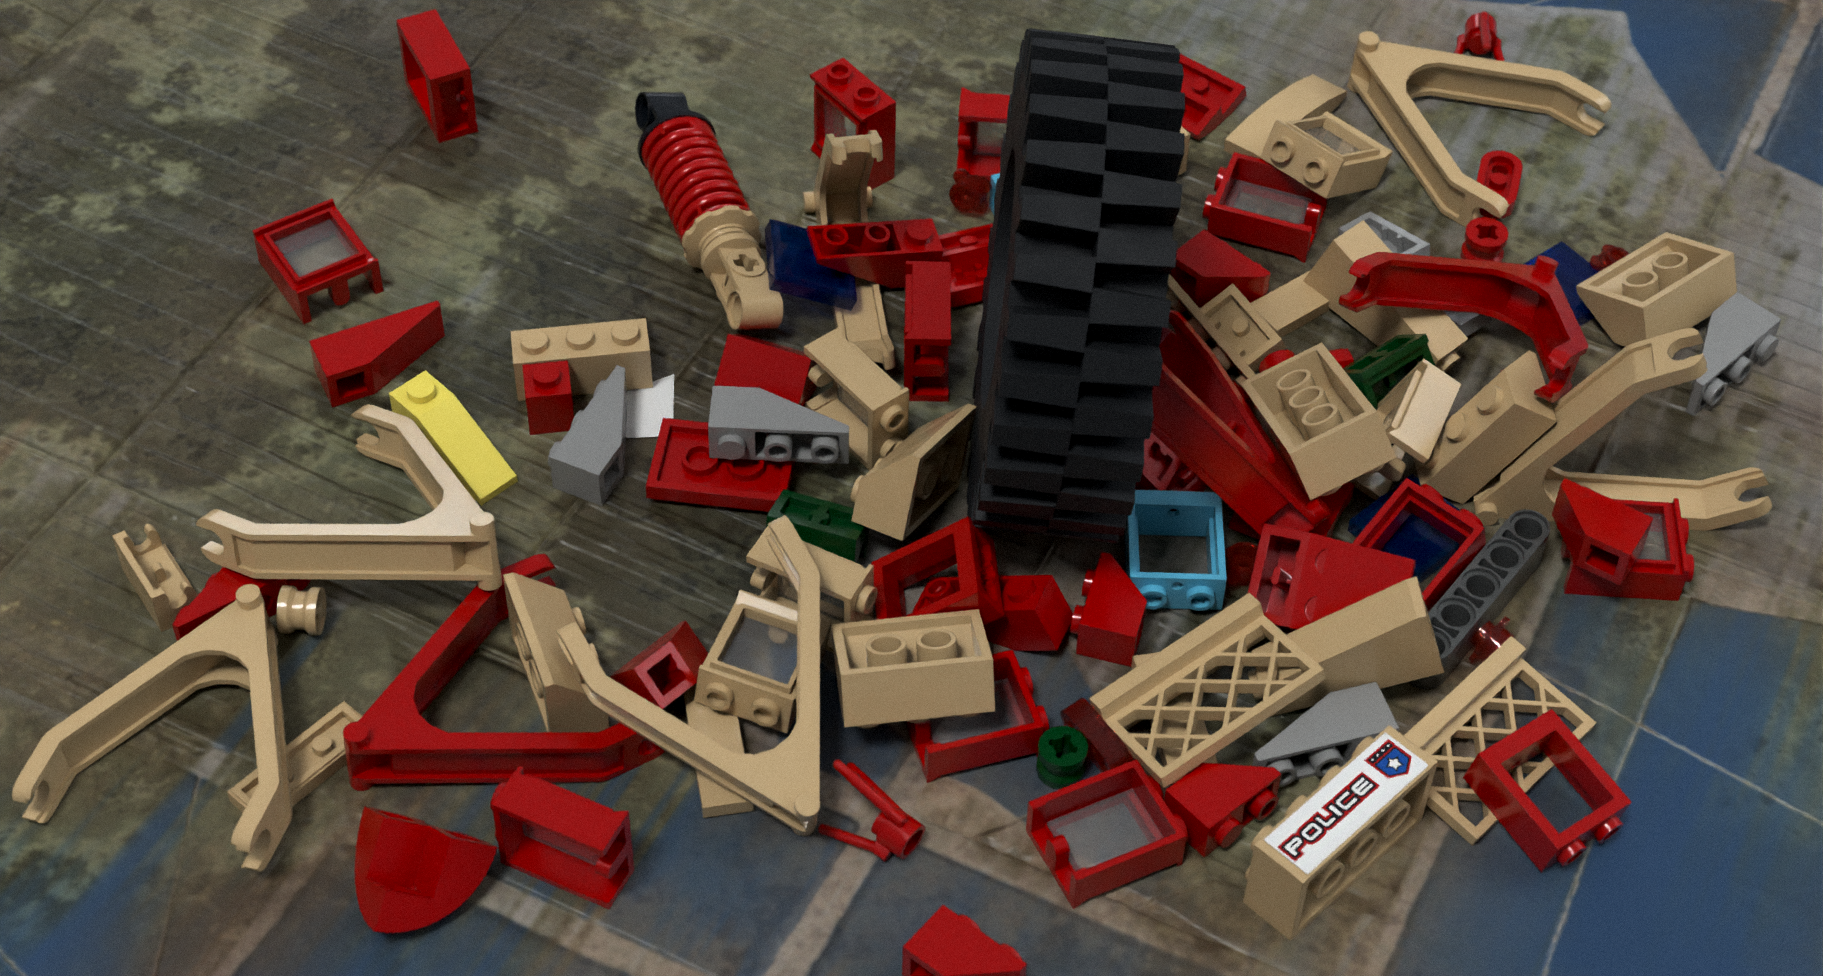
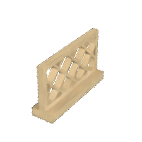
(1184, 669)
(1464, 705)

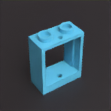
(1195, 516)

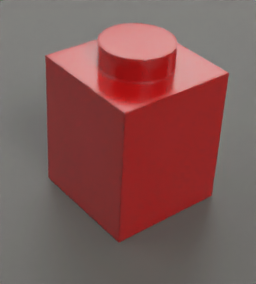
(548, 397)

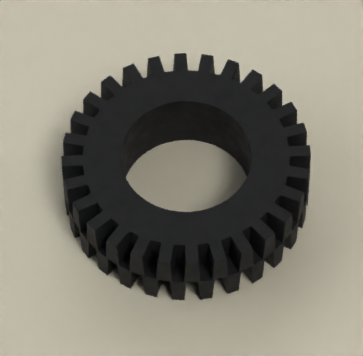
(1076, 285)

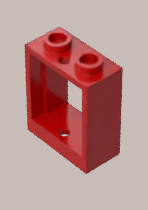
(437, 75)
(1430, 507)
(954, 544)
(1521, 817)

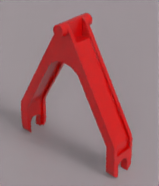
(1510, 292)
(1239, 464)
(401, 747)

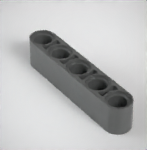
(1486, 588)

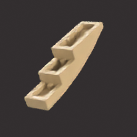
(1299, 101)

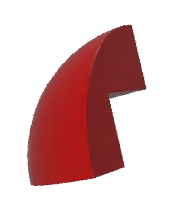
(413, 870)

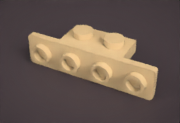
(1232, 325)

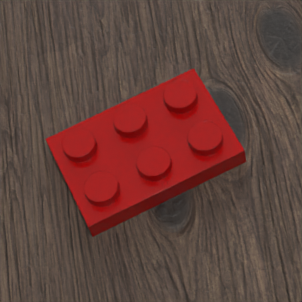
(688, 475)

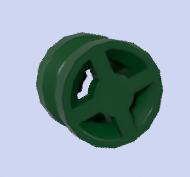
(1071, 766)

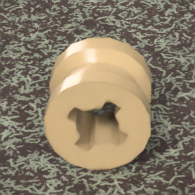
(301, 610)

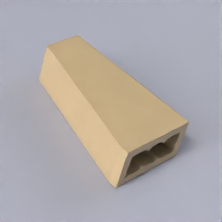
(1380, 322)
(1371, 641)

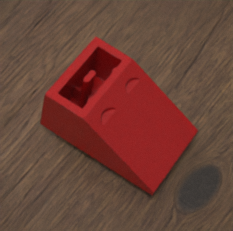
(1312, 576)

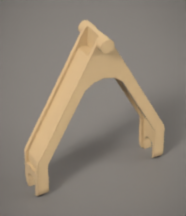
(1394, 74)
(843, 198)
(1637, 369)
(445, 544)
(229, 649)
(776, 780)

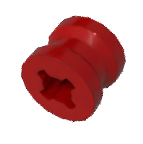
(1484, 240)

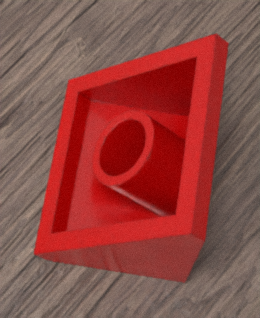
(766, 365)

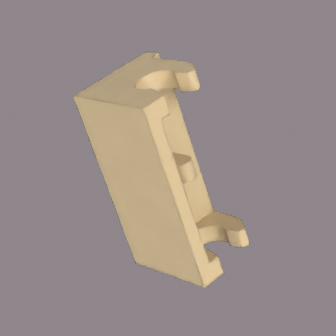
(154, 576)

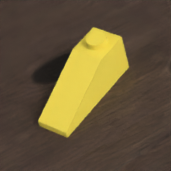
(454, 436)

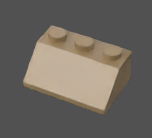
(1659, 288)
(591, 352)
(1489, 431)
(914, 476)
(534, 617)
(913, 668)

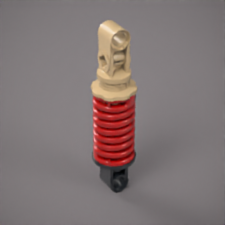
(706, 207)

